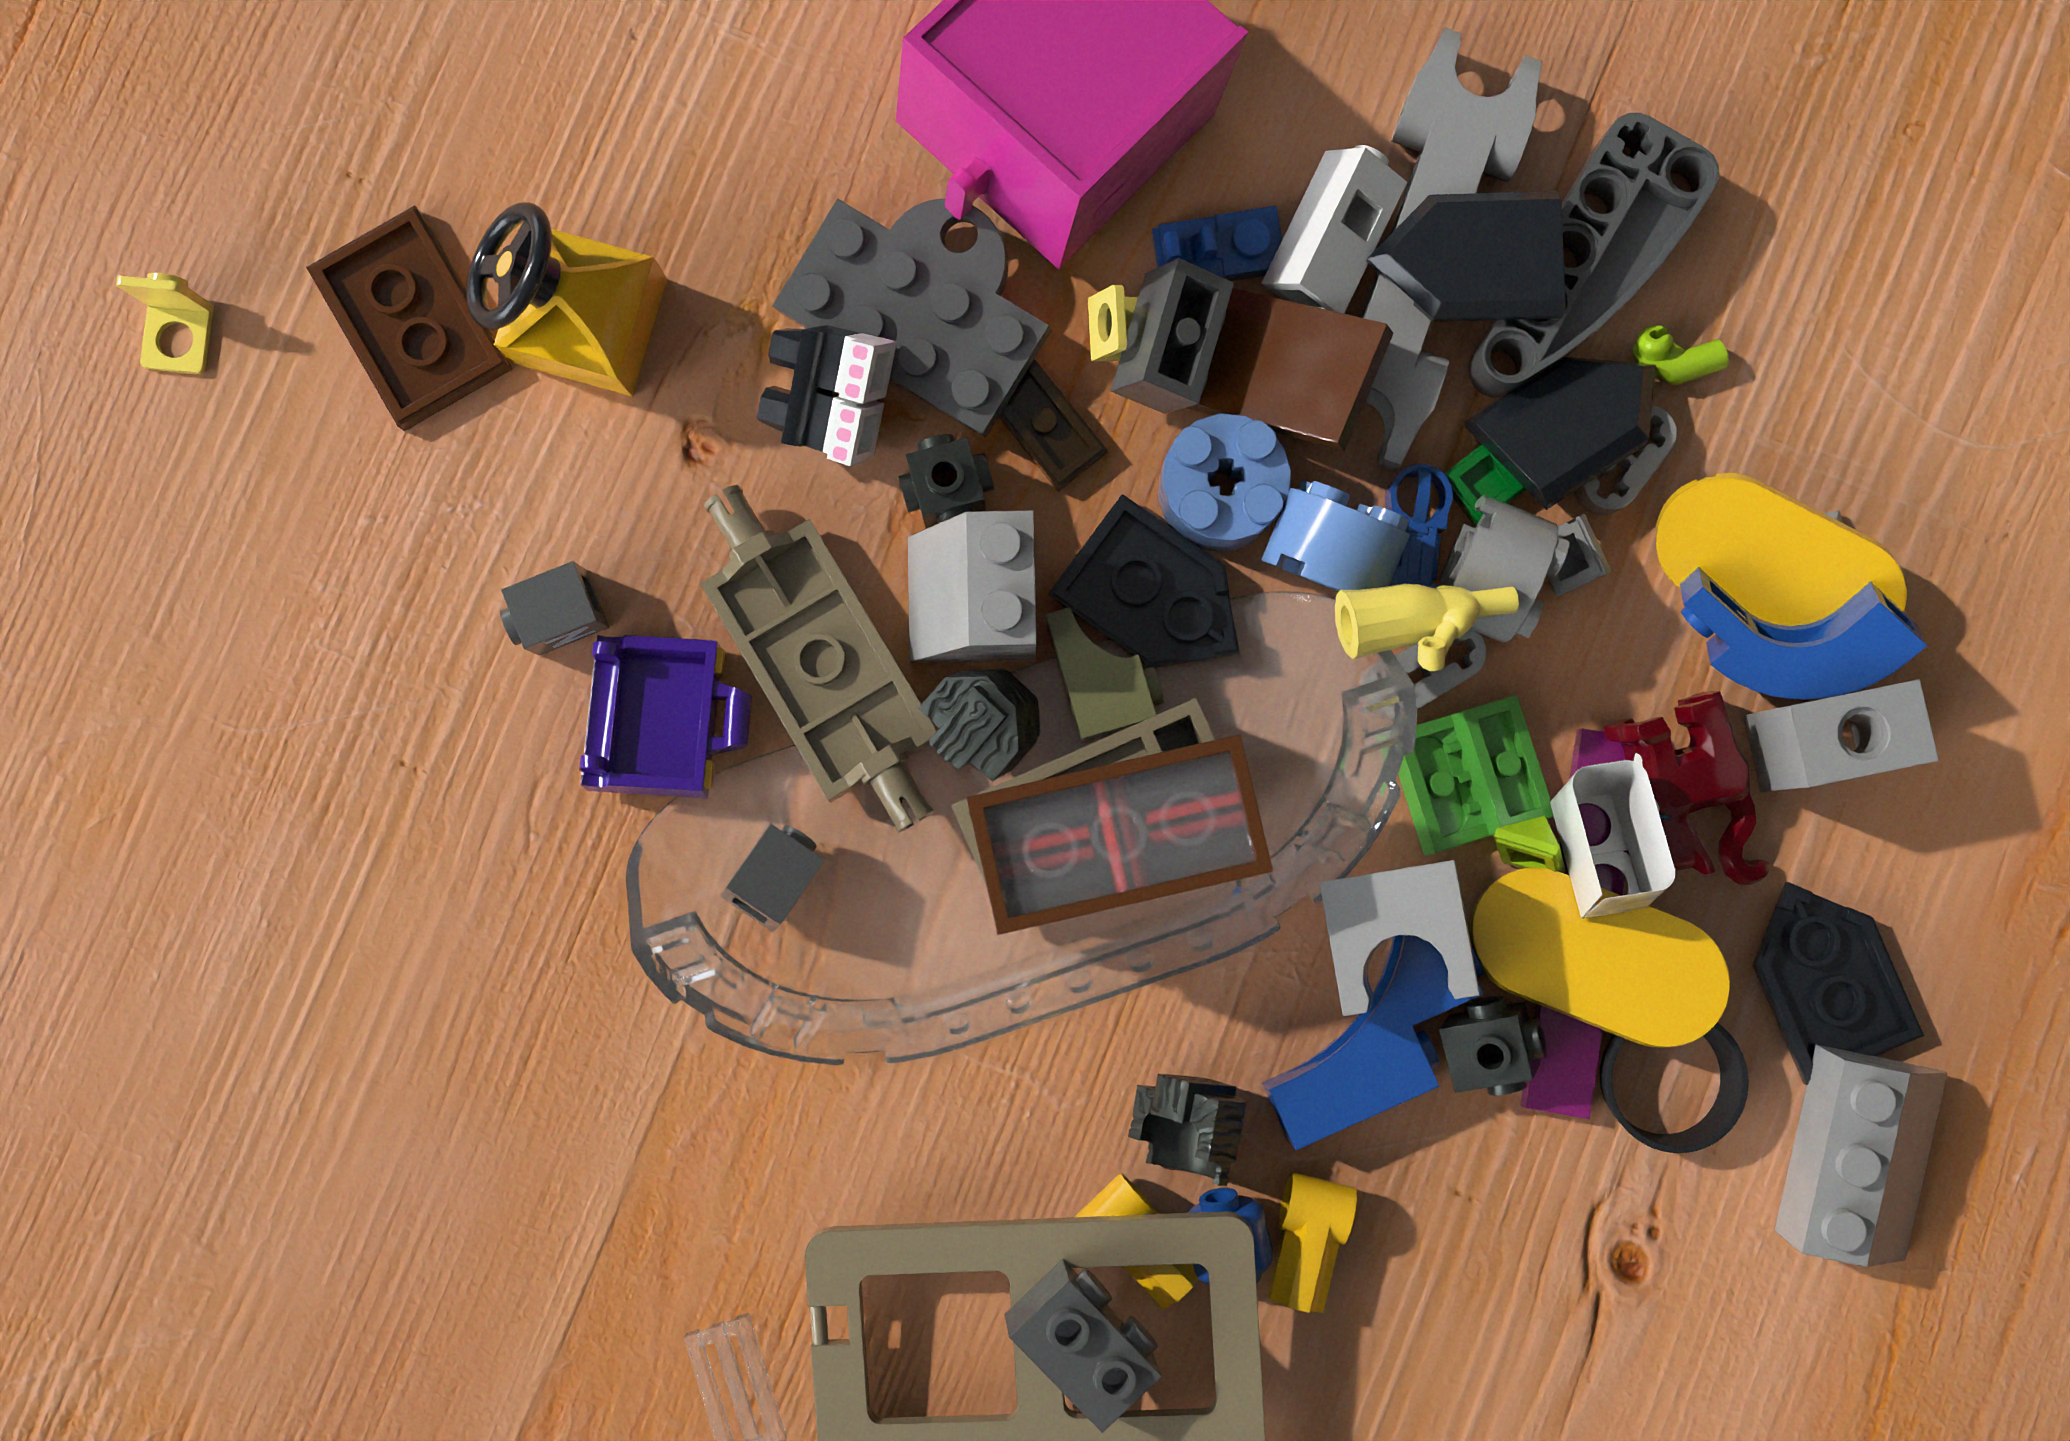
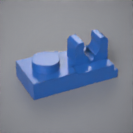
(1226, 244)

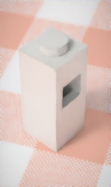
(1335, 229)

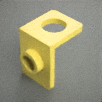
(171, 303)
(1109, 322)

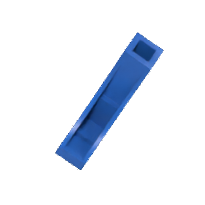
(1377, 1056)

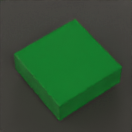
(1479, 476)

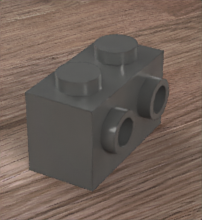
(1172, 336)
(1084, 1344)

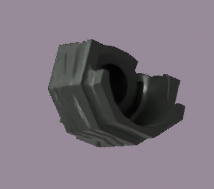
(983, 720)
(1189, 1124)

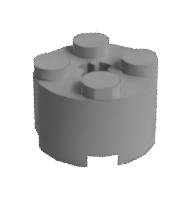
(1506, 551)

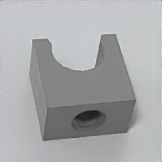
(1805, 743)
(1392, 903)

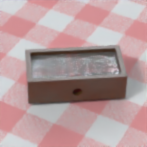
(1119, 834)

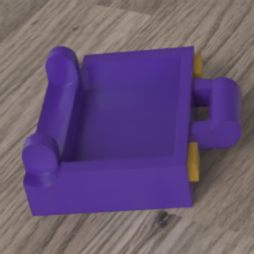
(658, 716)

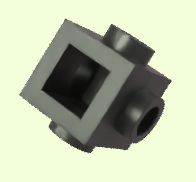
(938, 456)
(1472, 1050)

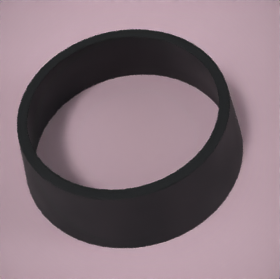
(1720, 1118)

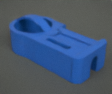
(1421, 553)

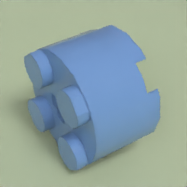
(1244, 452)
(1334, 542)

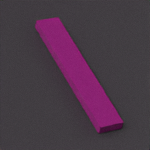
(1568, 1073)

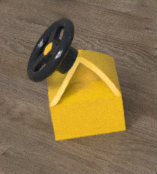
(565, 300)

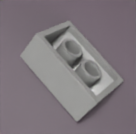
(1859, 1157)

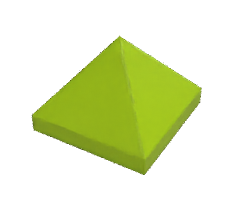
(1529, 845)

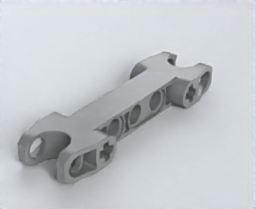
(1456, 143)

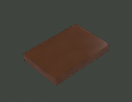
(408, 318)
(1294, 367)

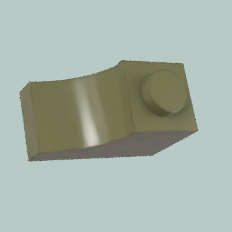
(1102, 688)

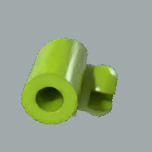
(1675, 363)

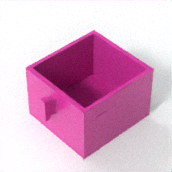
(1061, 103)

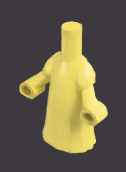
(1414, 614)

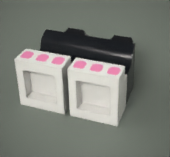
(831, 390)

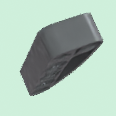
(1611, 249)

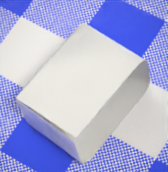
(1636, 826)

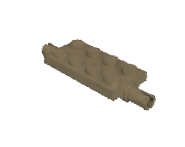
(819, 659)

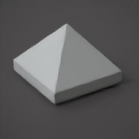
(1584, 557)

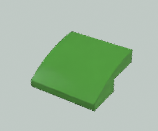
(1472, 776)

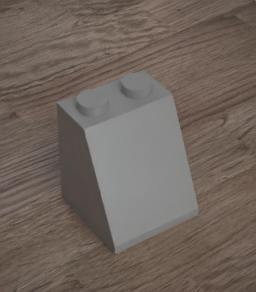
(973, 589)

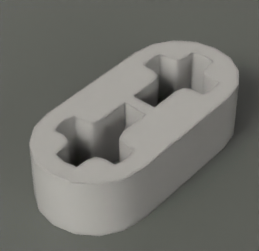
(1636, 468)
(1451, 675)

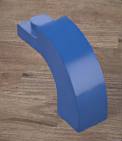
(1807, 661)

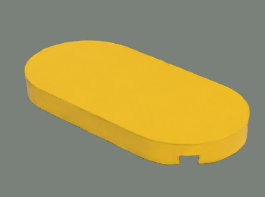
(1770, 550)
(1618, 971)

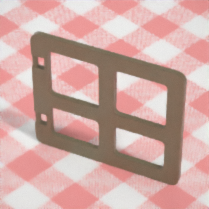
(1025, 1253)

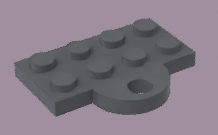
(945, 309)

